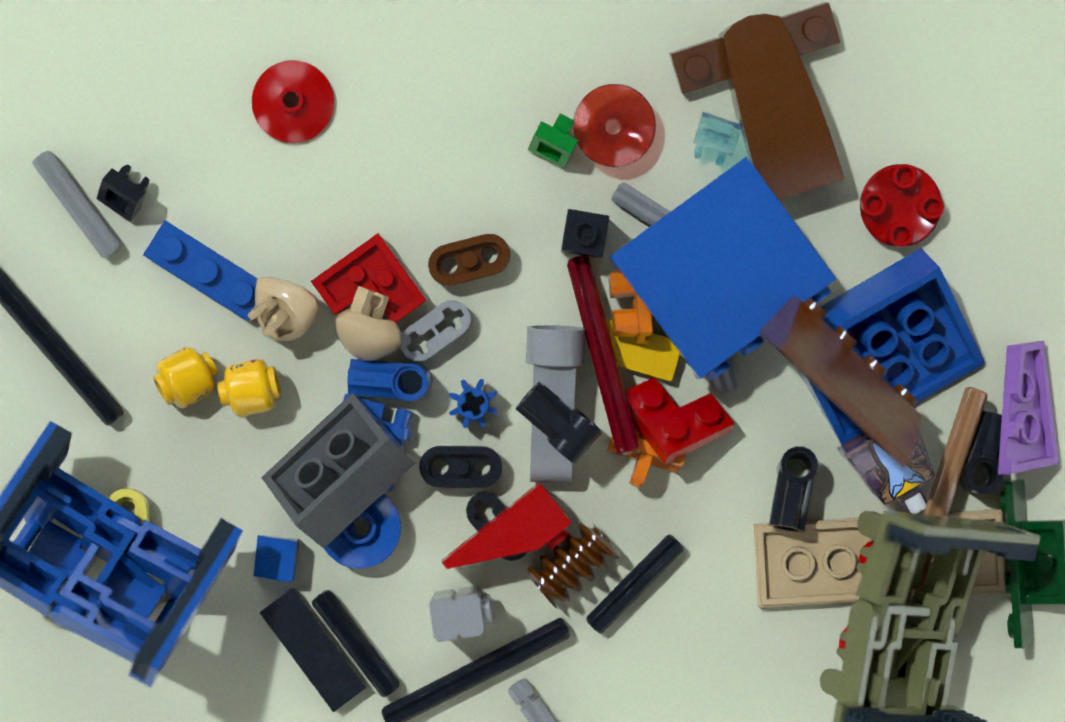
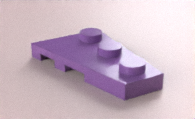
(1027, 411)

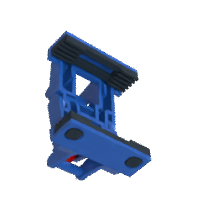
(121, 599)

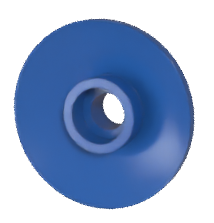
(373, 547)

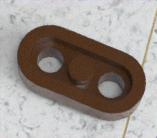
(469, 260)

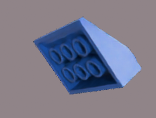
(908, 326)

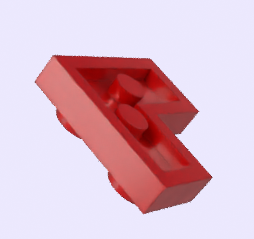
(372, 268)
(672, 429)

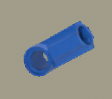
(384, 379)

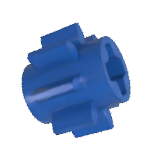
(469, 414)

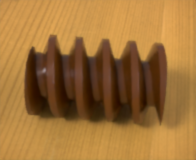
(572, 564)

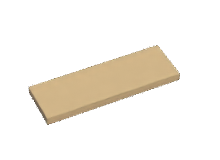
(824, 561)

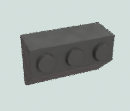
(337, 471)

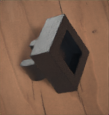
(121, 193)

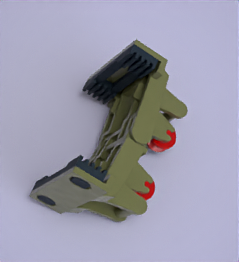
(892, 629)

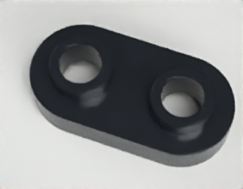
(461, 466)

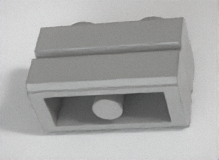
(460, 613)

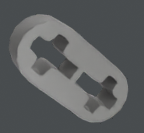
(442, 338)

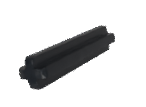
(634, 583)
(355, 643)

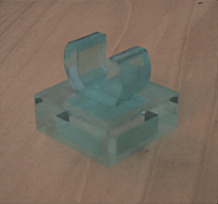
(716, 134)

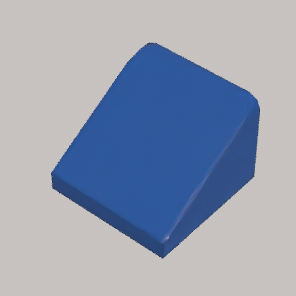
(276, 558)

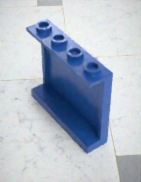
(722, 268)

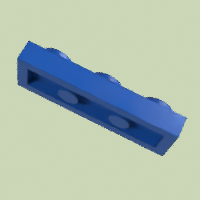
(203, 269)

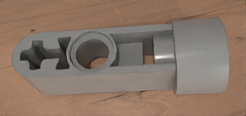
(555, 354)

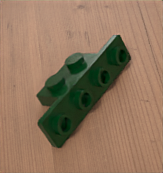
(1036, 580)

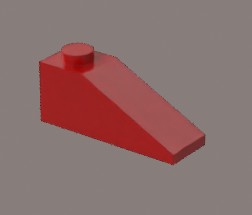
(519, 528)

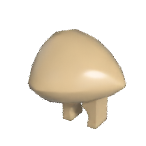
(283, 308)
(364, 331)

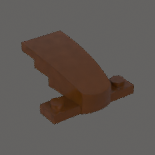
(772, 93)

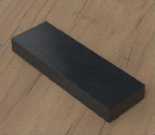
(313, 649)

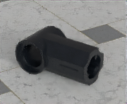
(565, 427)
(985, 451)
(793, 493)

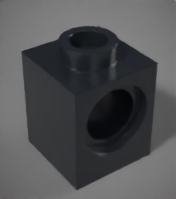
(585, 233)

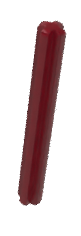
(603, 355)

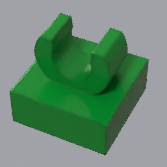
(554, 142)

